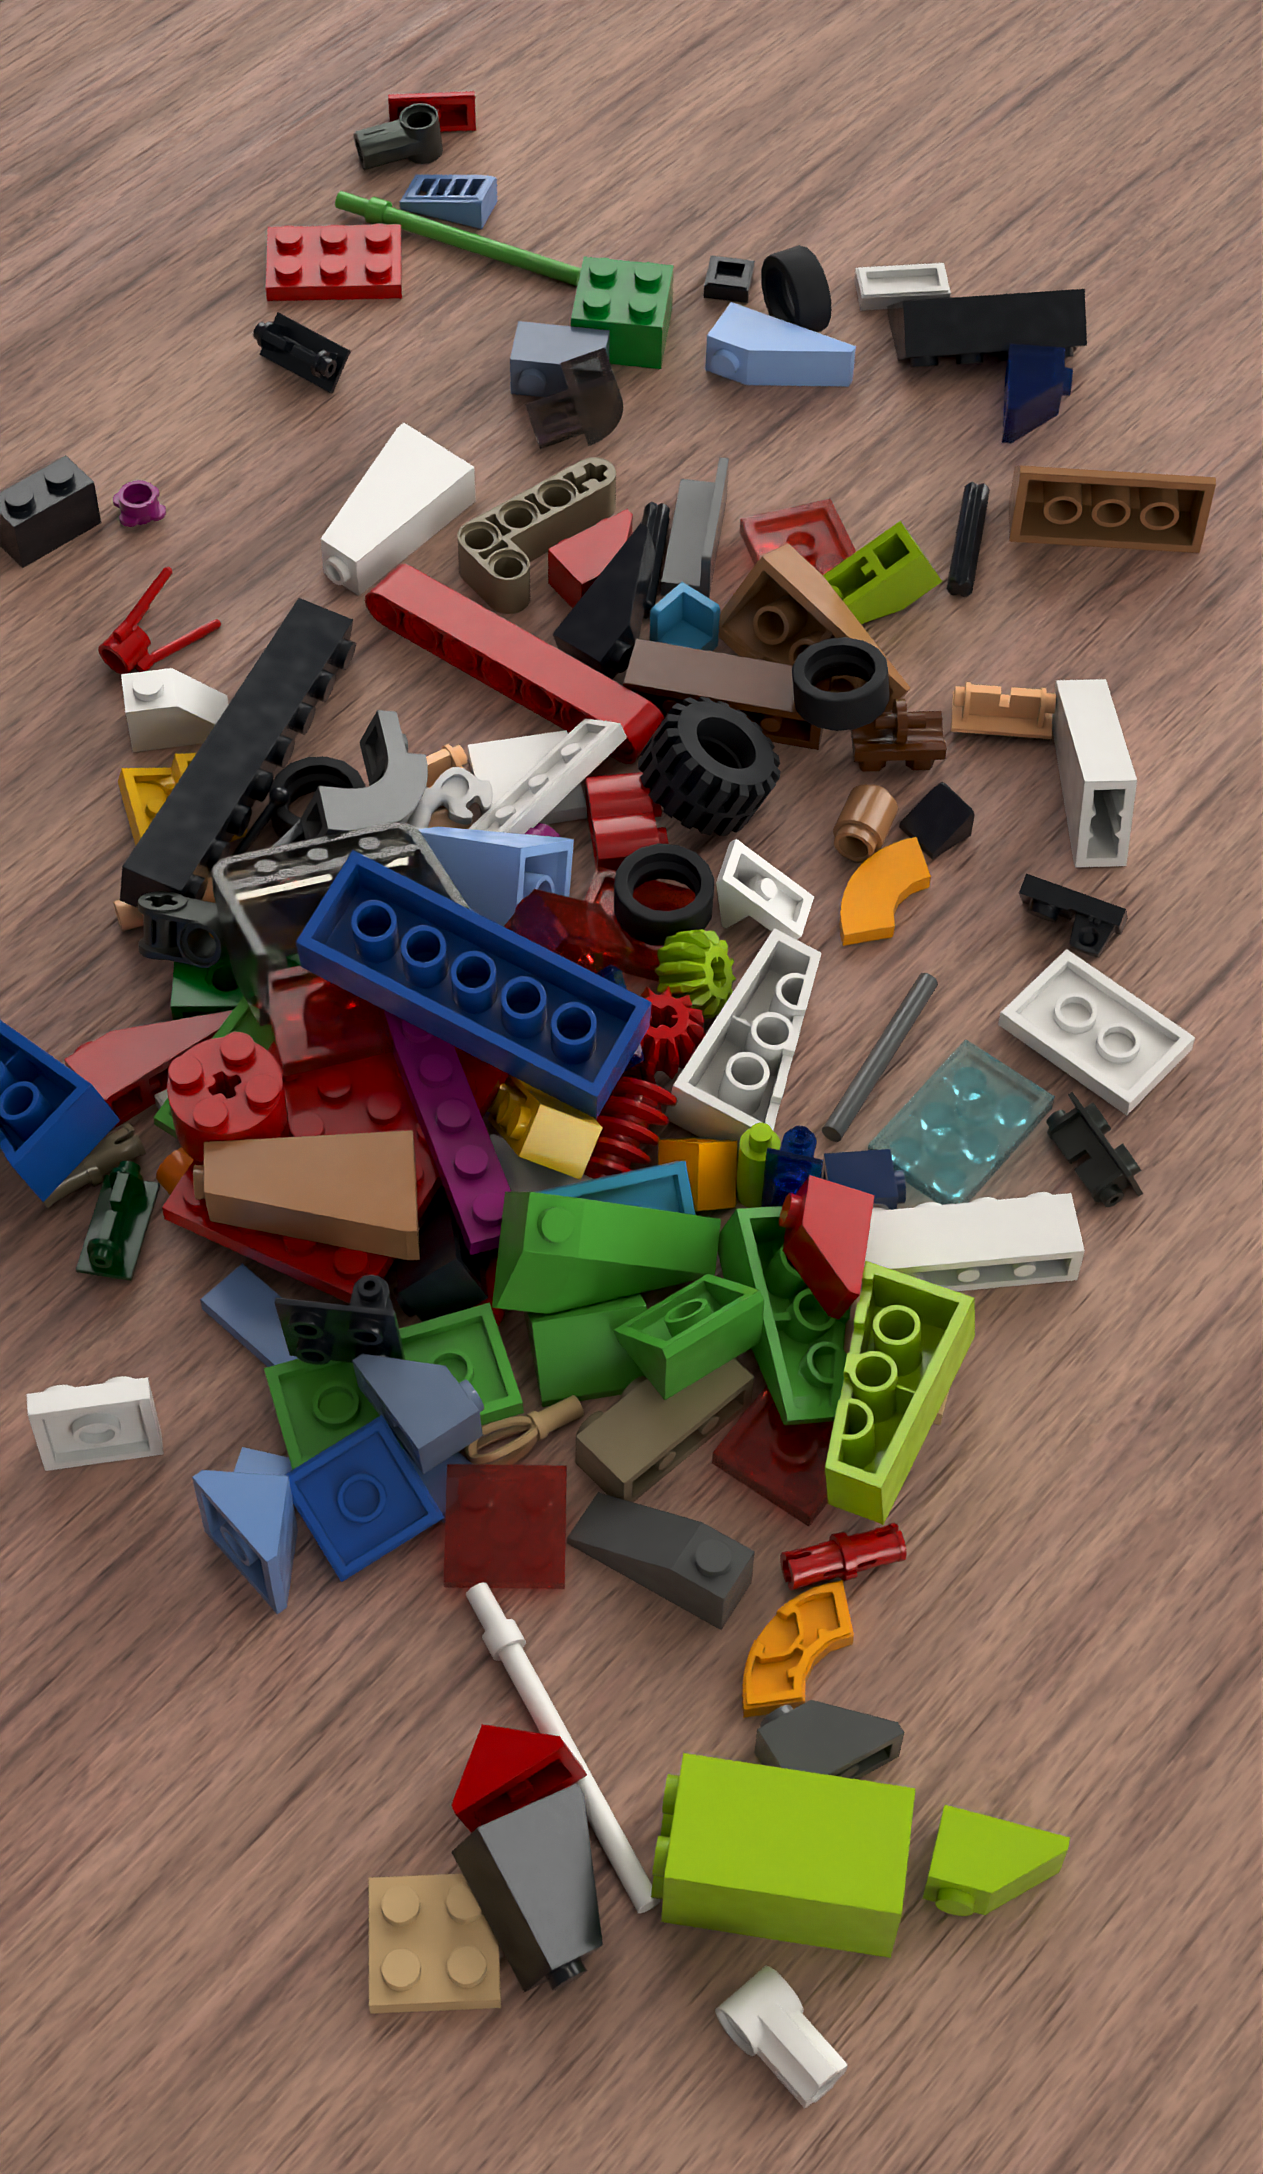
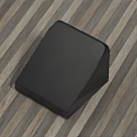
(939, 821)

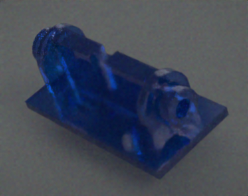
(790, 1166)

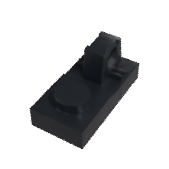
(1093, 918)

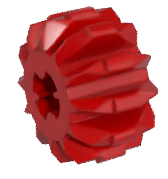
(672, 1033)

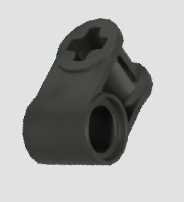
(180, 929)

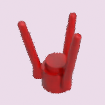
(129, 643)

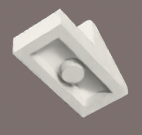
(759, 890)

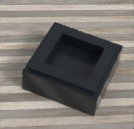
(729, 279)

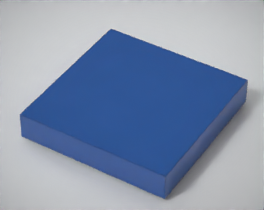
(362, 1498)

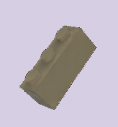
(650, 1436)

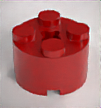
(225, 1093)

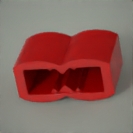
(620, 817)

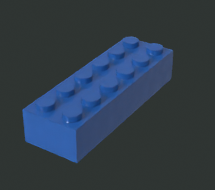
(474, 984)

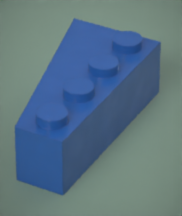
(46, 1114)

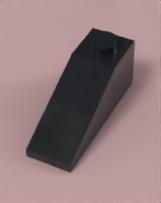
(611, 611)

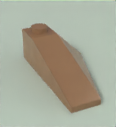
(786, 609)

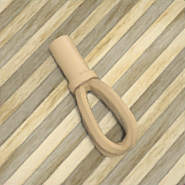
(537, 1427)

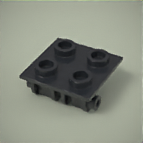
(342, 1332)

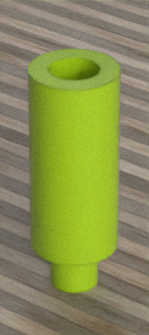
(752, 1163)

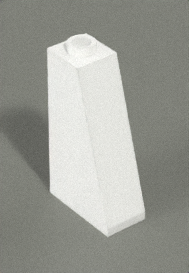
(395, 509)
(1093, 772)

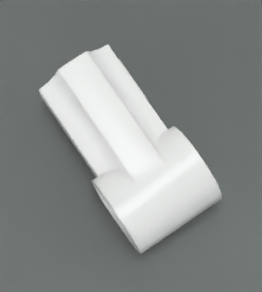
(768, 2021)

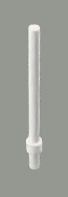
(506, 1644)

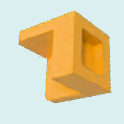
(709, 1167)

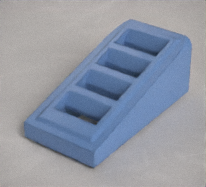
(452, 198)

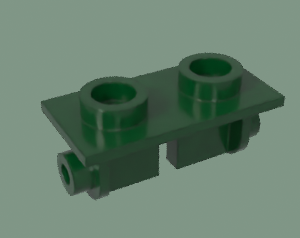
(118, 1223)

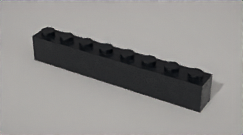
(240, 755)

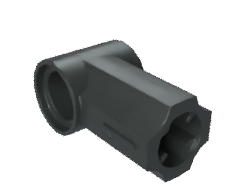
(410, 137)

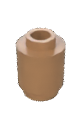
(864, 822)

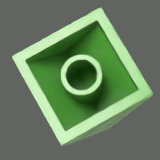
(693, 1332)
(579, 1351)

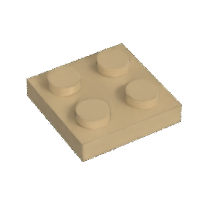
(430, 1946)

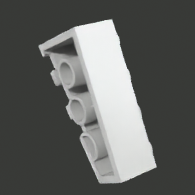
(749, 1049)

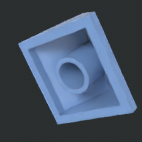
(253, 1526)

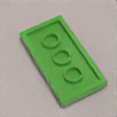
(325, 1404)

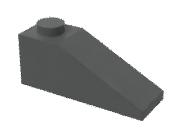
(667, 1555)

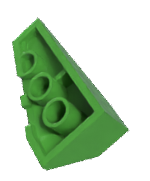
(586, 1251)
(799, 1342)

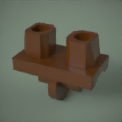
(900, 737)

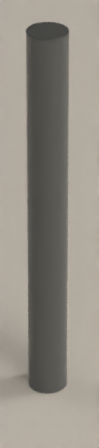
(879, 1057)

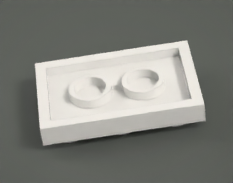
(1096, 1031)

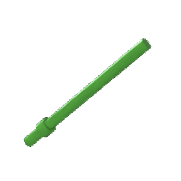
(381, 212)

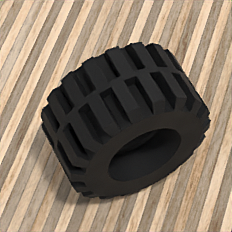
(709, 766)

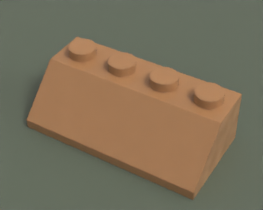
(1109, 508)

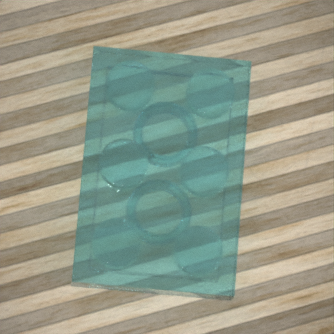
(962, 1125)

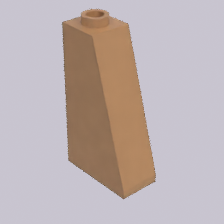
(317, 1189)

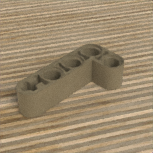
(503, 541)

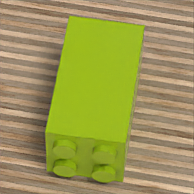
(783, 1854)

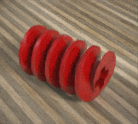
(626, 1125)

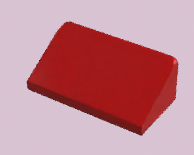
(454, 109)

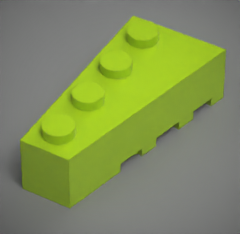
(895, 1379)

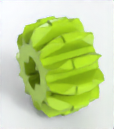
(699, 967)

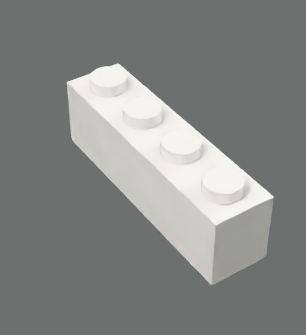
(981, 1241)

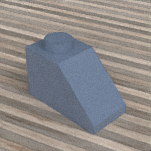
(422, 1406)

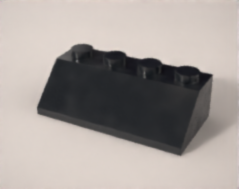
(986, 325)

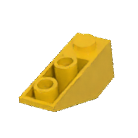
(543, 1128)

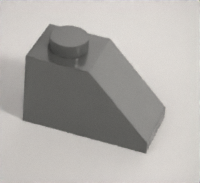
(827, 1740)

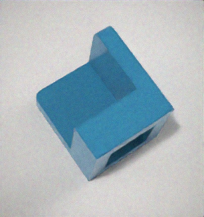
(685, 619)

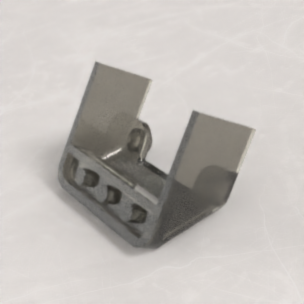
(274, 891)

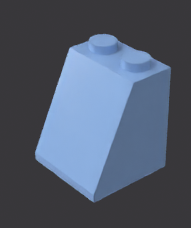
(501, 867)

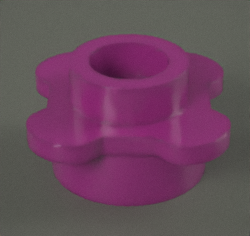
(138, 503)

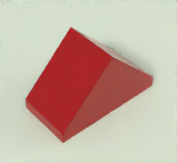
(510, 1772)

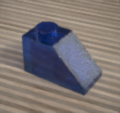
(1033, 388)

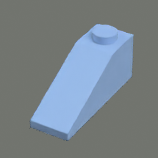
(774, 352)

